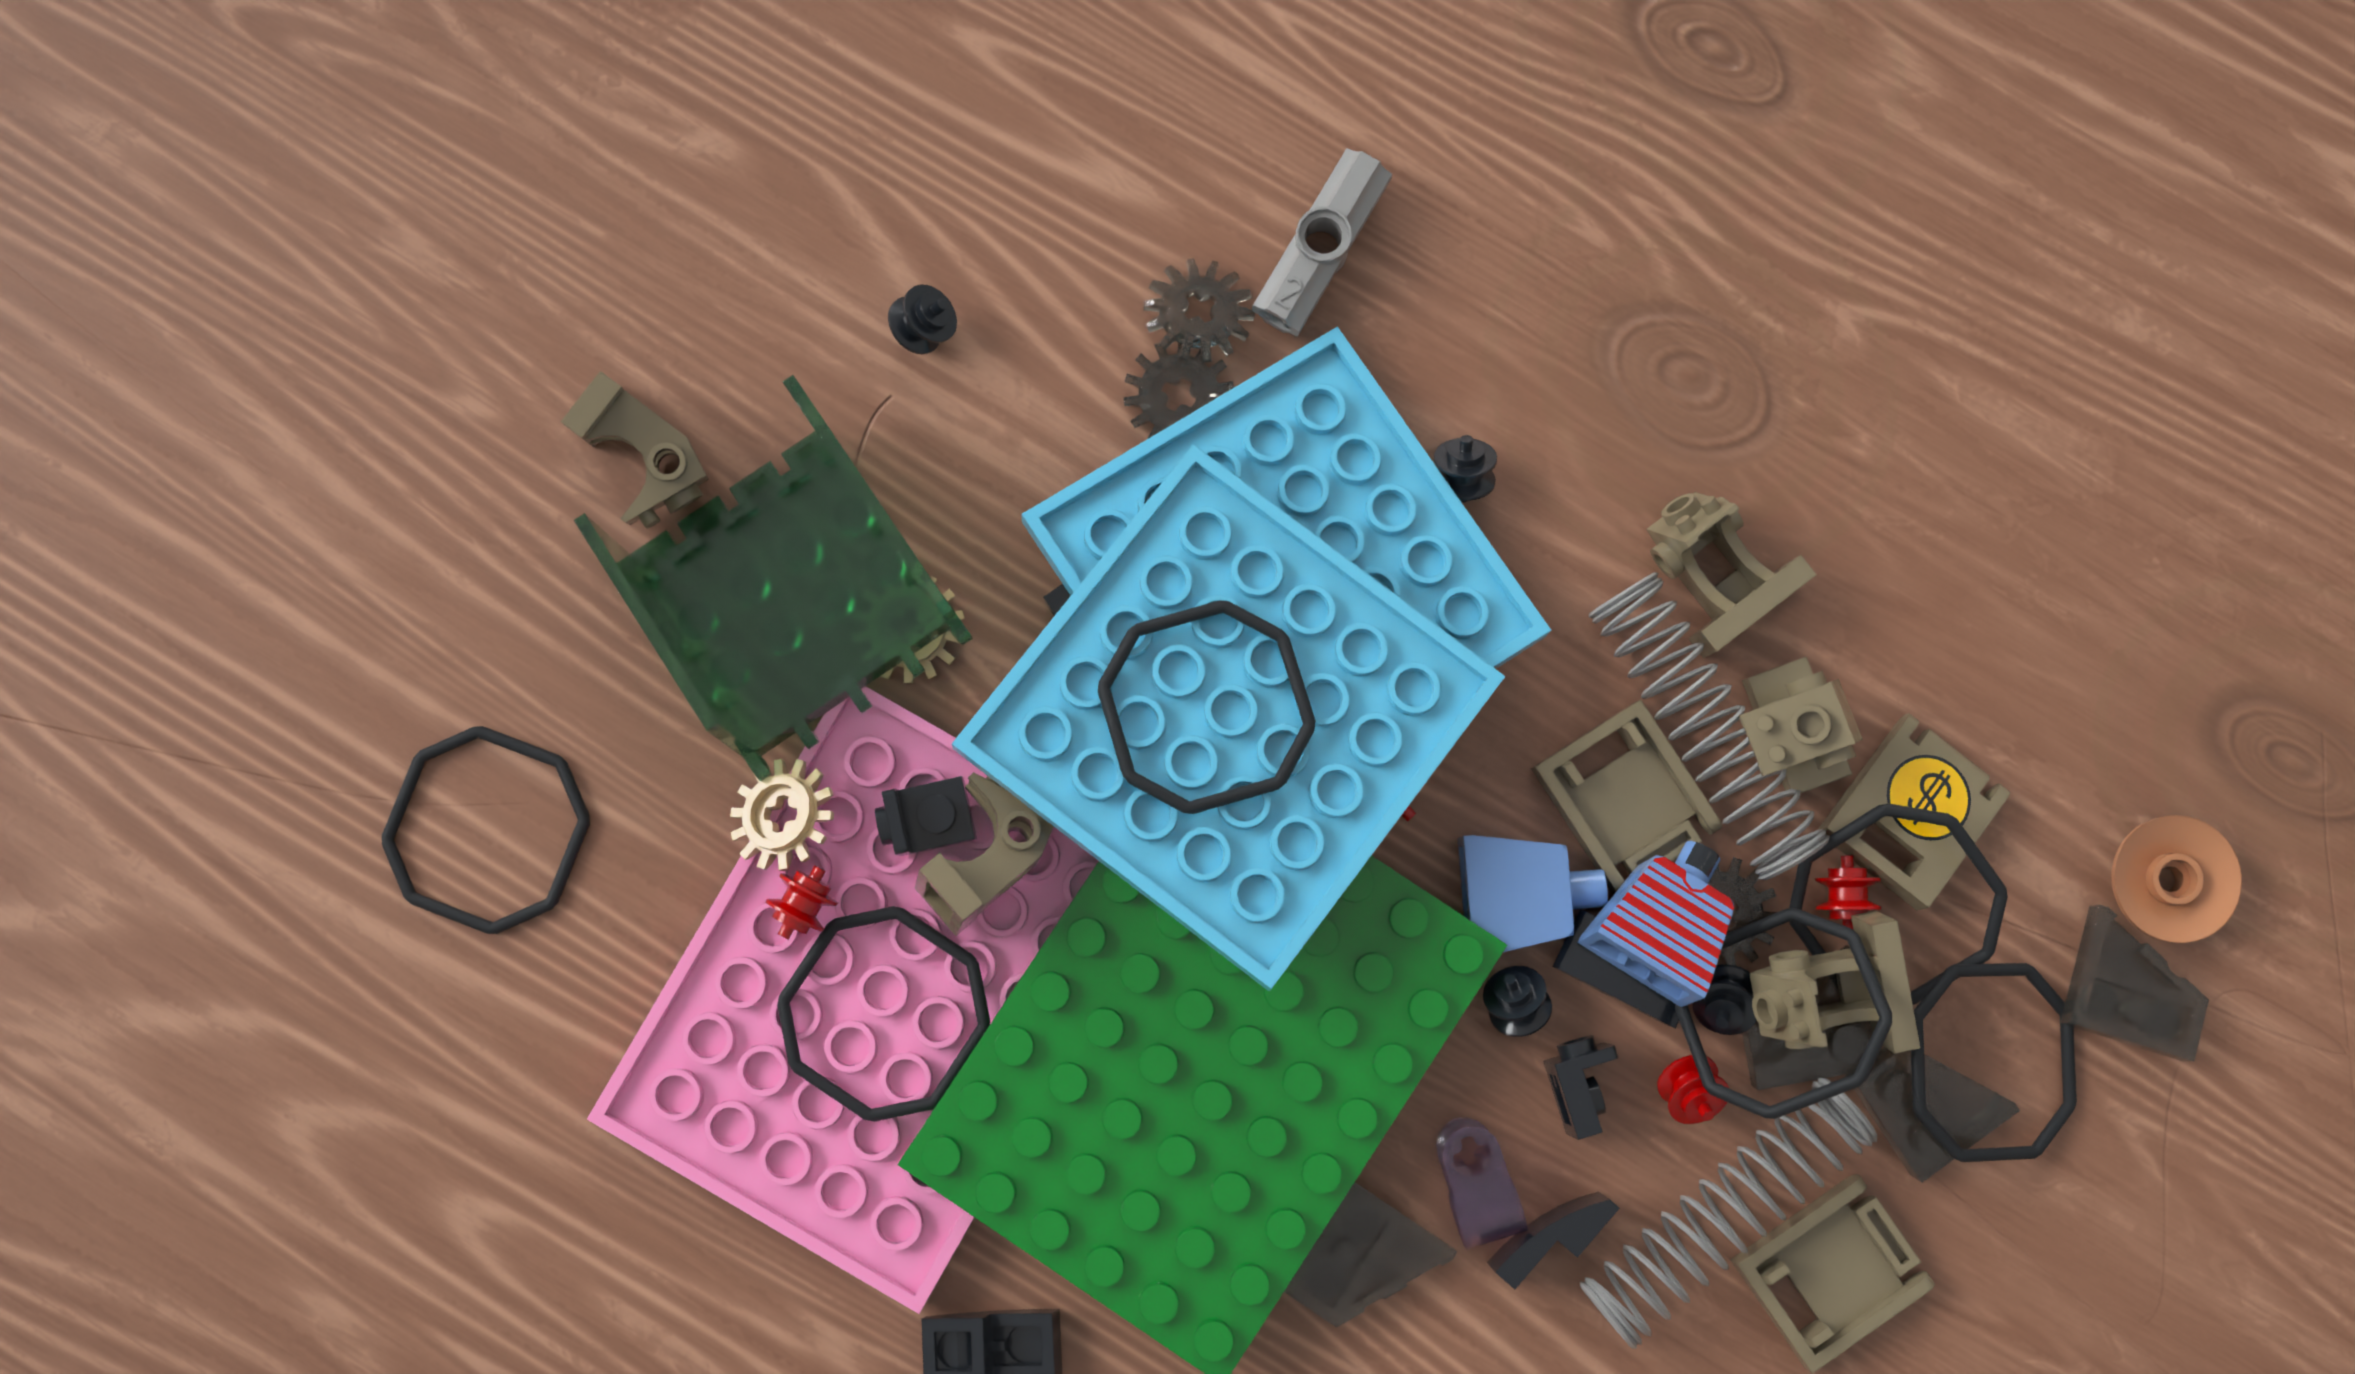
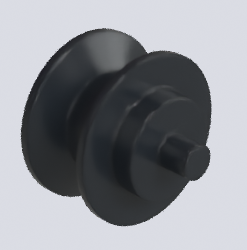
(922, 319)
(1467, 467)
(1517, 1001)
(1728, 1002)

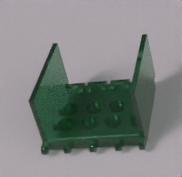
(782, 597)

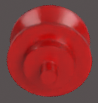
(1847, 891)
(801, 902)
(1685, 1093)

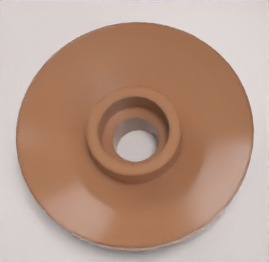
(2204, 873)

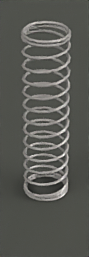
(1788, 851)
(1833, 1109)

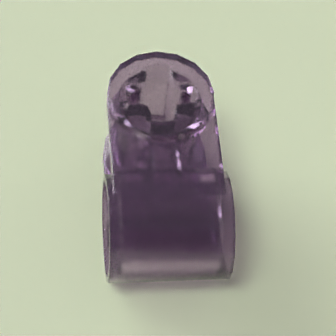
(1480, 1192)

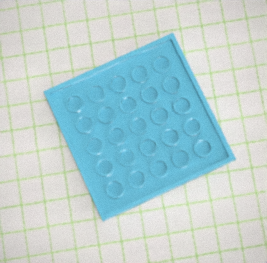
(1340, 463)
(1217, 712)

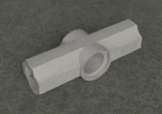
(1338, 210)

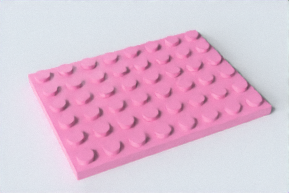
(875, 1016)

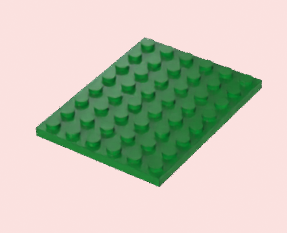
(1180, 1123)

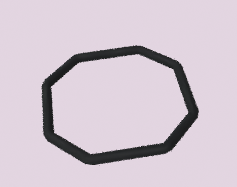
(1228, 796)
(403, 800)
(1920, 815)
(807, 965)
(2067, 1056)
(1820, 1093)

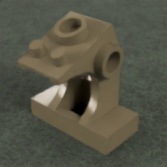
(612, 414)
(1743, 596)
(1800, 725)
(967, 888)
(1787, 990)

